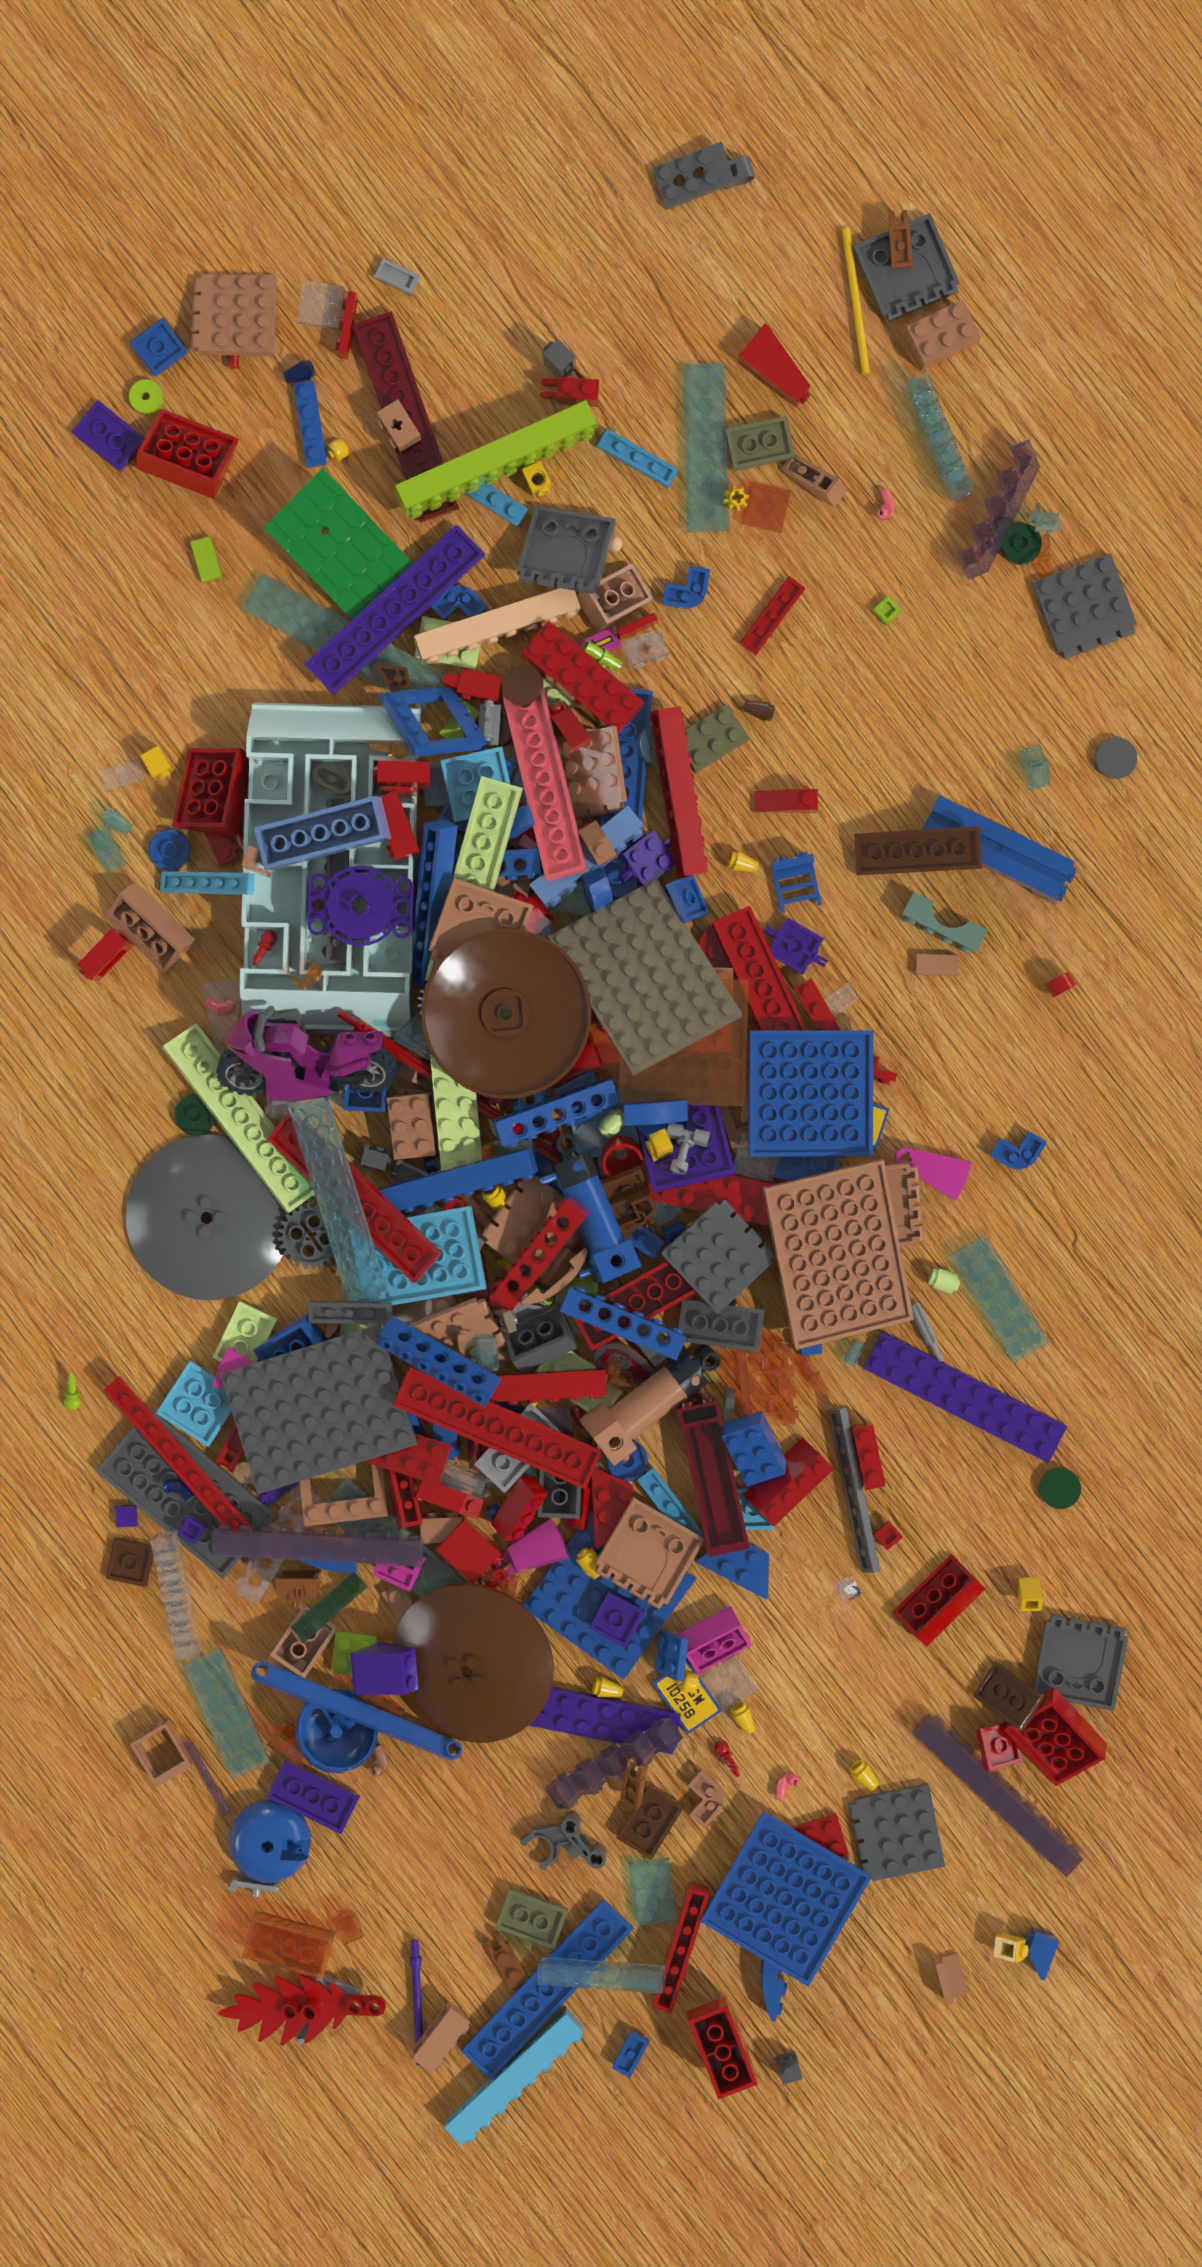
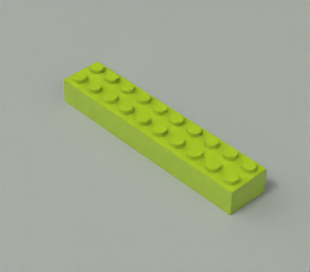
(495, 460)

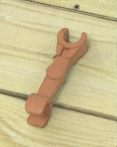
(461, 1339)

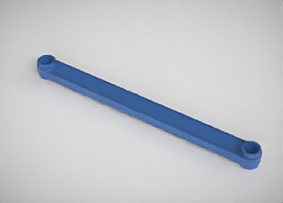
(356, 1711)

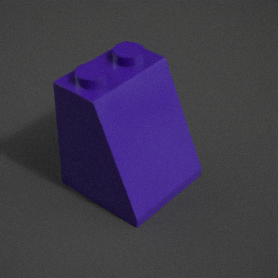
(384, 1670)

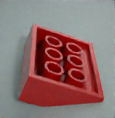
(186, 453)
(212, 791)
(1059, 1739)

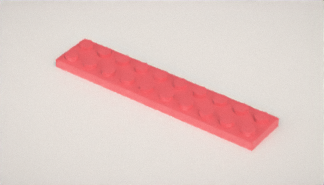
(546, 788)

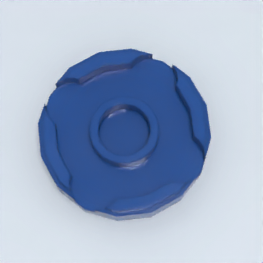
(170, 849)
(632, 1468)

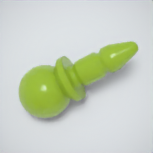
(72, 1399)

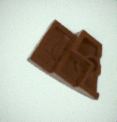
(630, 1199)

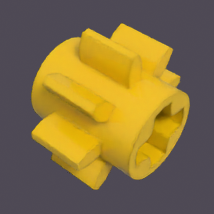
(738, 494)

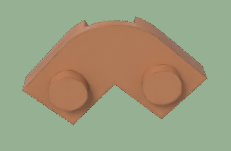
(711, 1797)

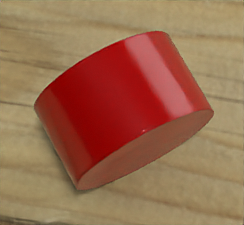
(1060, 984)

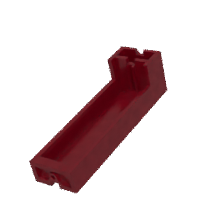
(713, 1477)

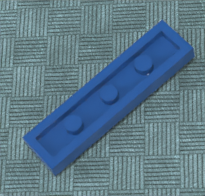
(310, 424)

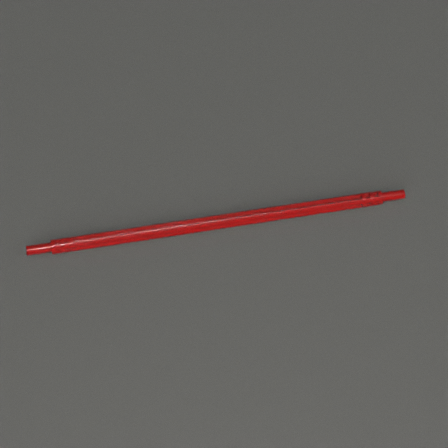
(425, 1070)

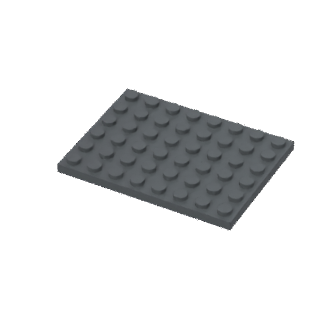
(318, 1409)

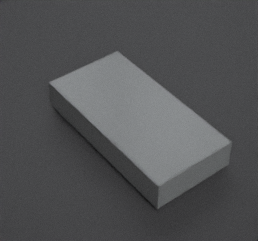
(396, 276)

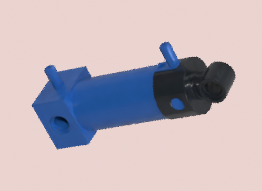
(600, 1230)

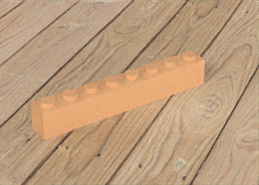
(495, 624)

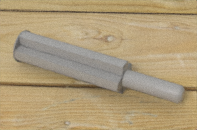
(925, 1329)

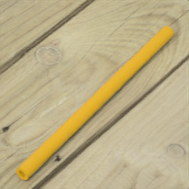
(855, 301)

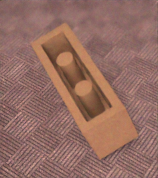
(440, 2037)

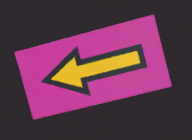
(604, 639)

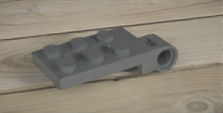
(718, 174)

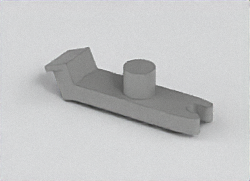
(254, 1885)

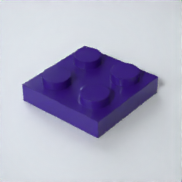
(617, 1619)

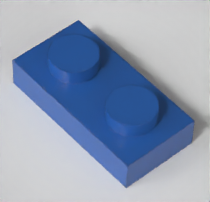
(630, 2053)

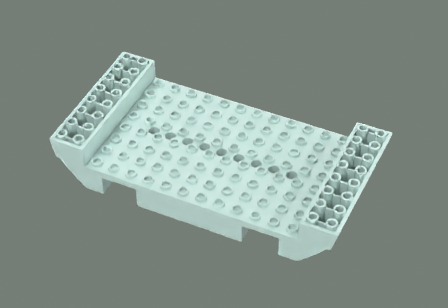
(282, 752)

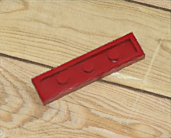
(772, 615)

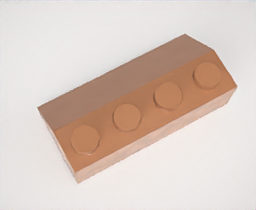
(149, 927)

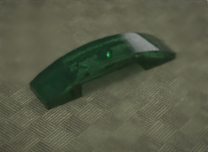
(329, 1607)

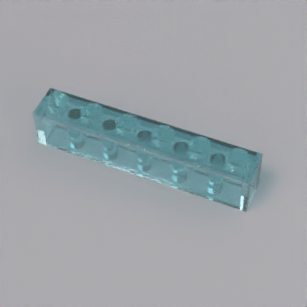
(601, 1975)

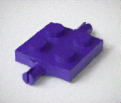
(647, 859)
(795, 946)

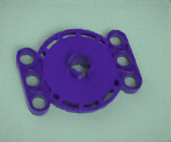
(340, 900)

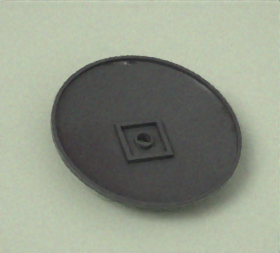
(167, 1225)

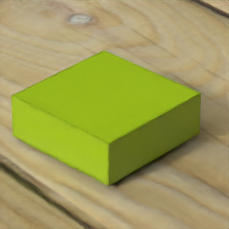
(887, 610)

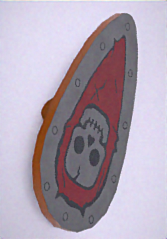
(630, 1360)

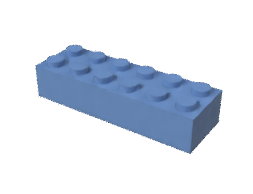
(618, 830)
(322, 833)

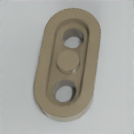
(333, 779)

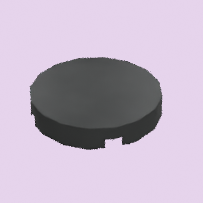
(1116, 758)

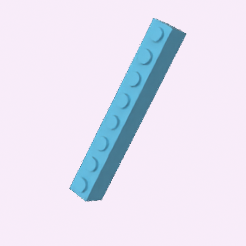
(514, 2076)

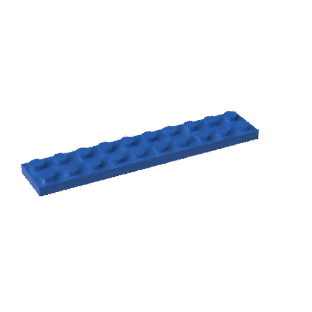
(634, 778)
(533, 2003)

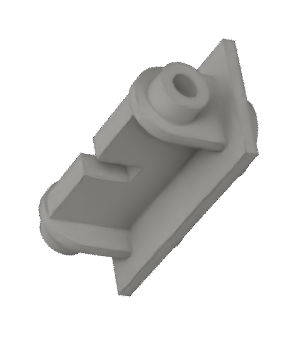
(490, 722)

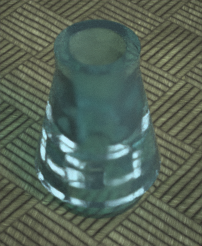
(116, 821)

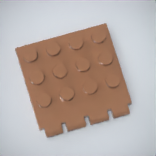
(234, 315)
(594, 774)
(472, 911)
(903, 1195)
(523, 1219)
(470, 1316)
(648, 1553)

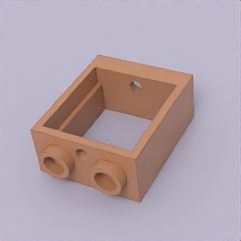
(156, 1777)

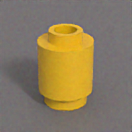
(495, 1197)
(586, 1560)

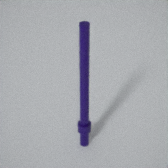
(415, 1962)

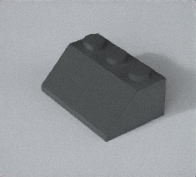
(540, 1338)
(562, 1498)

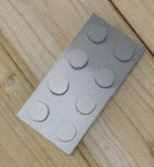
(503, 1469)

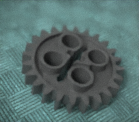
(295, 1246)

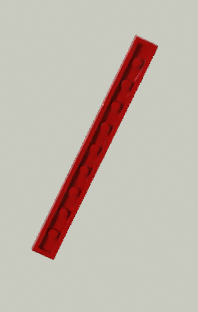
(174, 1454)

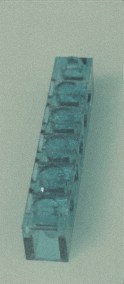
(939, 437)

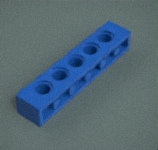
(530, 856)
(504, 1125)
(670, 1348)
(438, 1361)

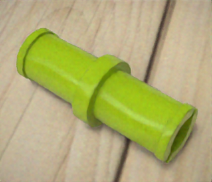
(602, 656)

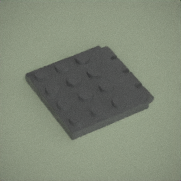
(905, 288)
(566, 549)
(1085, 606)
(719, 1255)
(1081, 1661)
(897, 1832)

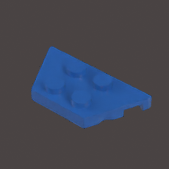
(745, 1568)

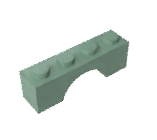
(919, 911)

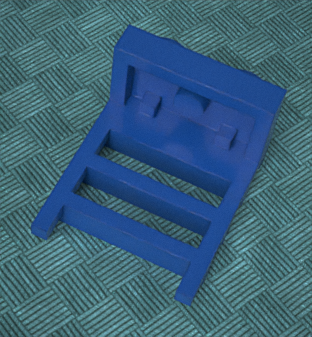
(789, 868)

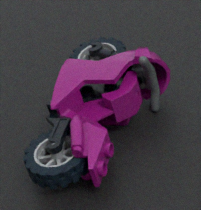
(295, 1070)

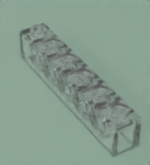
(254, 1591)
(175, 1595)

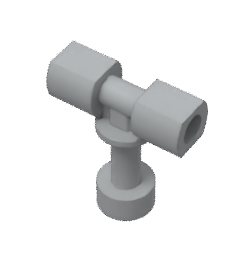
(686, 1140)

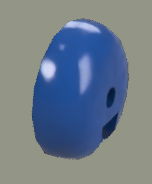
(333, 1741)
(269, 1841)

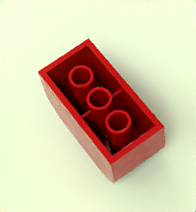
(722, 2047)

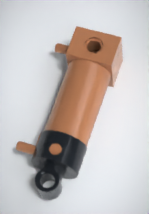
(641, 1408)

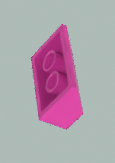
(715, 1639)

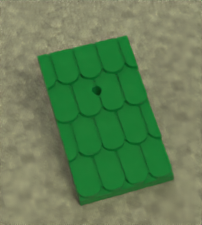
(354, 557)

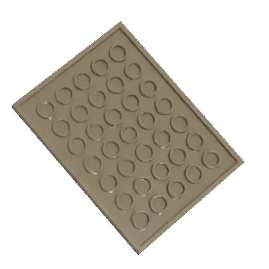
(646, 977)

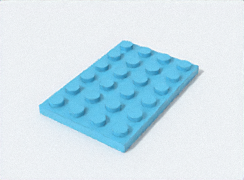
(455, 1270)

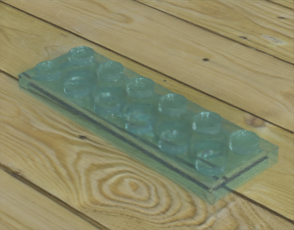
(999, 1299)
(226, 1713)

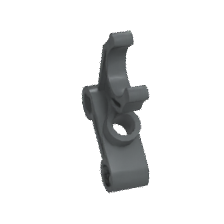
(569, 1837)

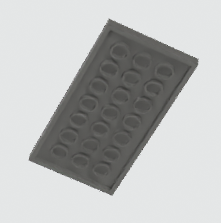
(140, 1475)

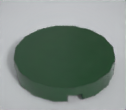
(1021, 544)
(193, 1116)
(1060, 1488)

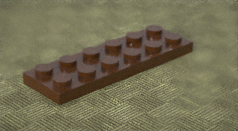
(918, 850)

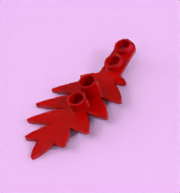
(298, 2007)

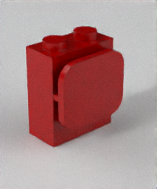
(402, 776)
(470, 1551)

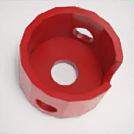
(611, 1164)

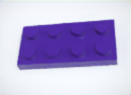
(314, 1796)

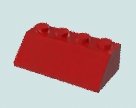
(781, 1494)
(939, 1600)

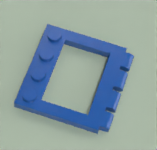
(411, 731)

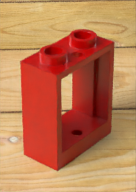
(104, 955)

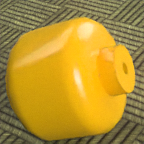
(337, 450)
(690, 1682)

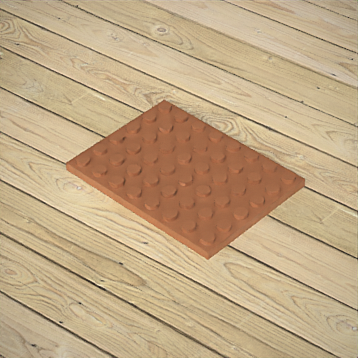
(838, 1253)

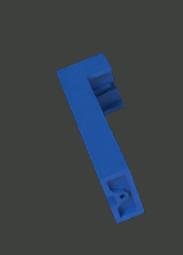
(1009, 852)

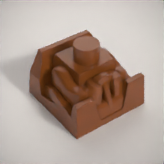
(298, 1585)

